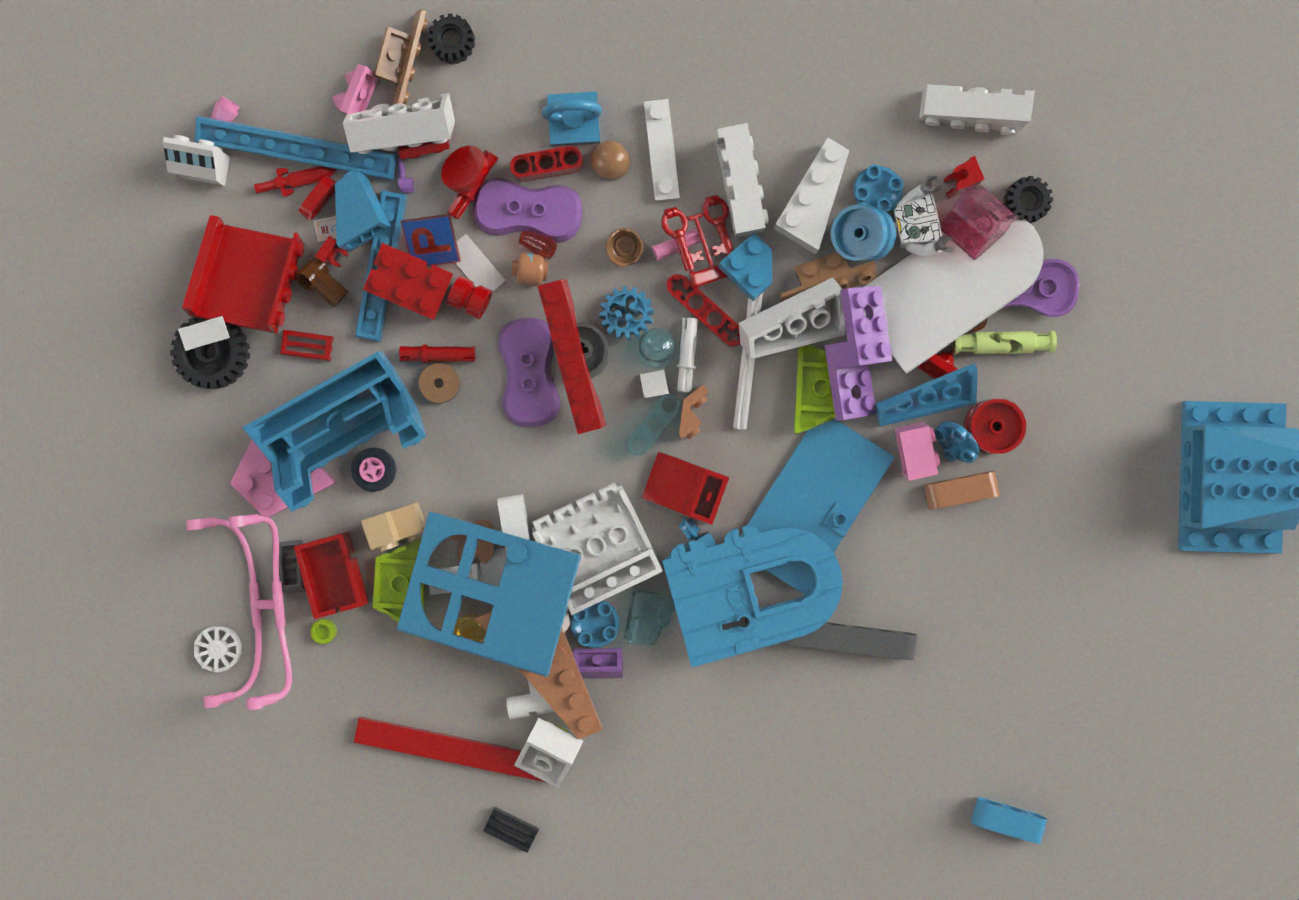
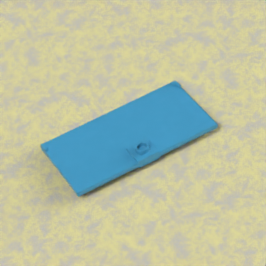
(821, 491)

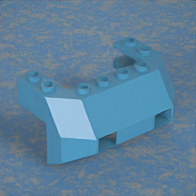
(331, 422)

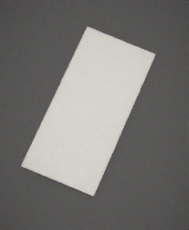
(477, 266)

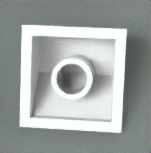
(549, 752)

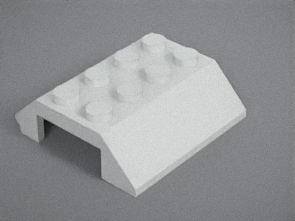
(608, 539)

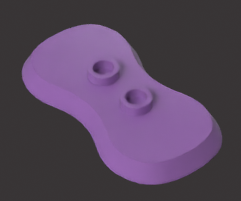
(508, 208)
(1053, 291)
(530, 391)

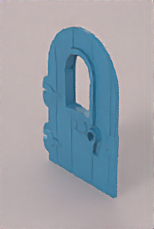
(716, 588)

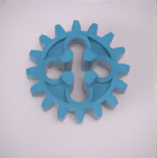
(620, 300)

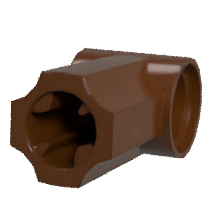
(316, 277)

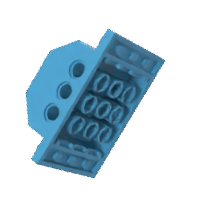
(1237, 477)

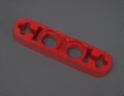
(702, 313)

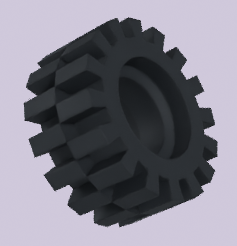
(440, 28)
(1038, 189)

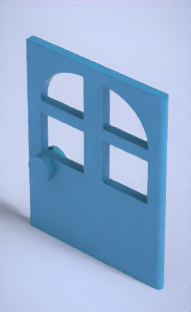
(526, 603)

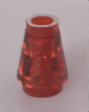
(538, 243)

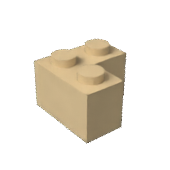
(389, 527)

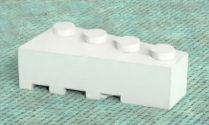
(976, 108)
(740, 180)
(812, 202)

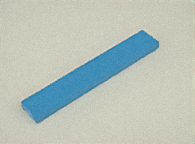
(374, 308)

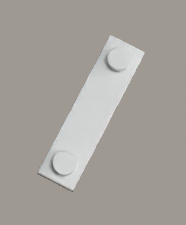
(661, 150)

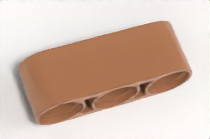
(962, 490)

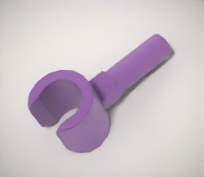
(405, 184)

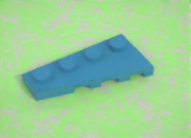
(935, 396)

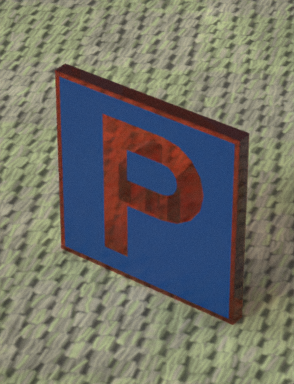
(431, 239)

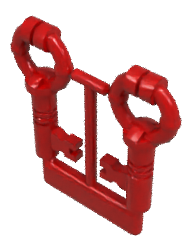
(713, 273)

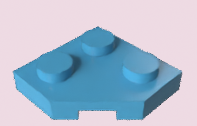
(750, 266)

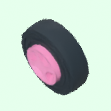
(365, 473)

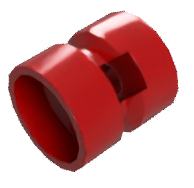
(472, 298)

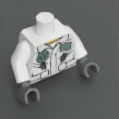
(918, 221)

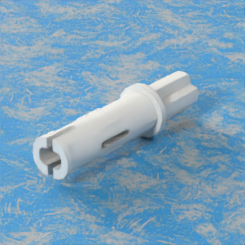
(687, 354)

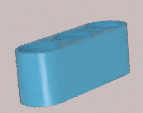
(1008, 820)

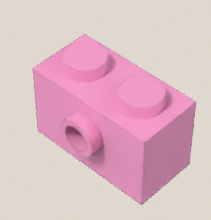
(917, 450)

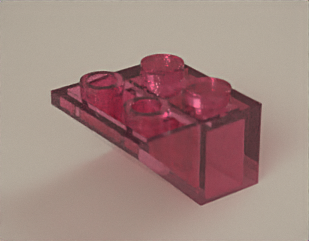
(977, 221)

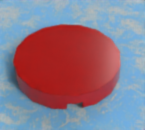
(464, 169)

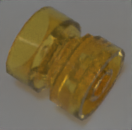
(469, 627)

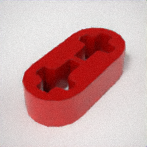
(318, 198)

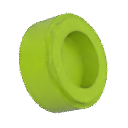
(323, 631)

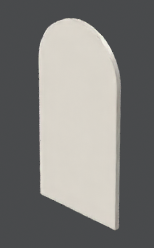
(947, 294)

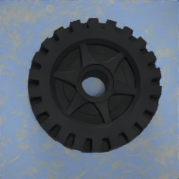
(212, 372)

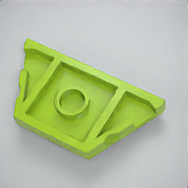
(813, 390)
(392, 579)

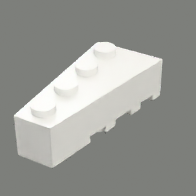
(400, 125)
(795, 322)

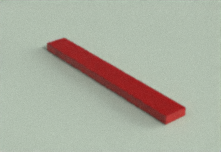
(439, 747)

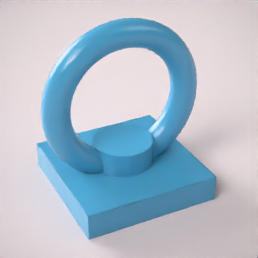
(573, 118)

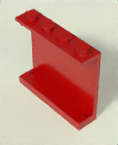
(243, 276)

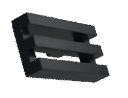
(507, 838)

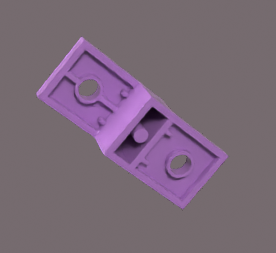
(866, 345)

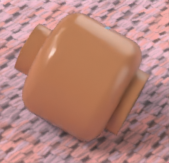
(530, 269)

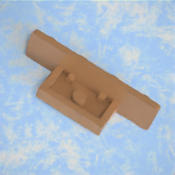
(398, 55)
(830, 266)

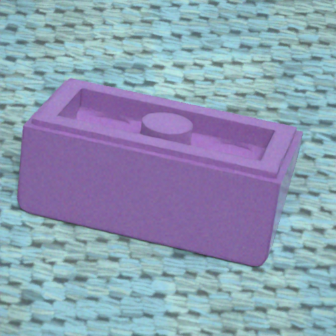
(599, 662)

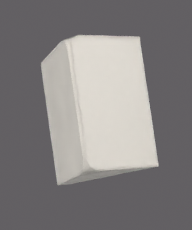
(654, 384)

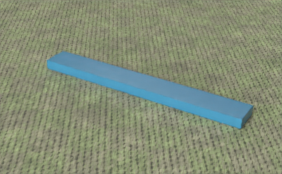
(294, 147)

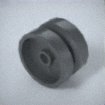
(597, 348)

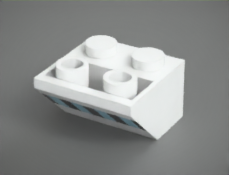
(196, 160)

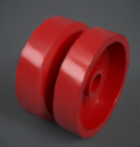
(1009, 422)

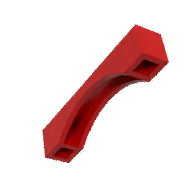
(567, 345)

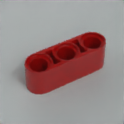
(534, 160)

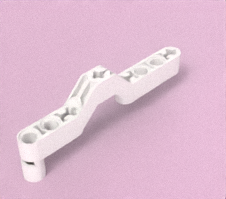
(515, 522)

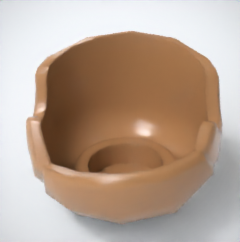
(610, 160)
(624, 247)

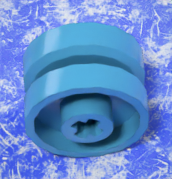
(863, 233)

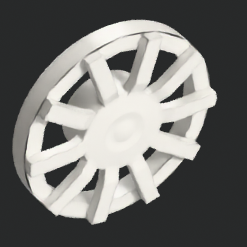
(217, 648)

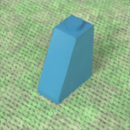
(357, 211)

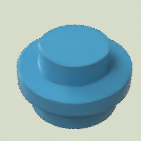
(689, 528)

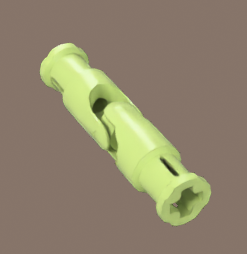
(1000, 342)

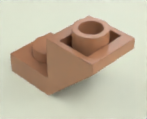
(689, 422)

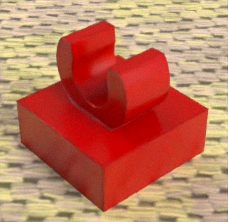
(329, 251)

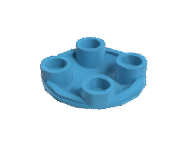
(878, 188)
(956, 442)
(595, 625)

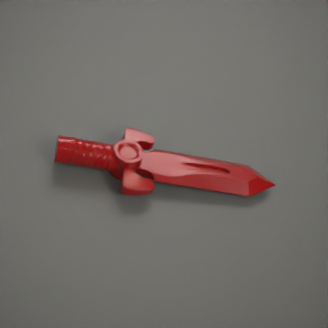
(294, 179)

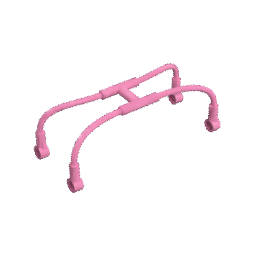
(256, 606)

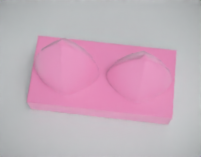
(359, 92)

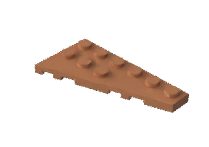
(563, 688)

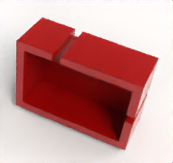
(407, 281)
(331, 575)

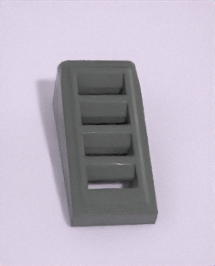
(283, 568)

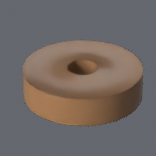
(447, 391)

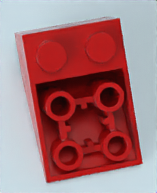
(685, 487)

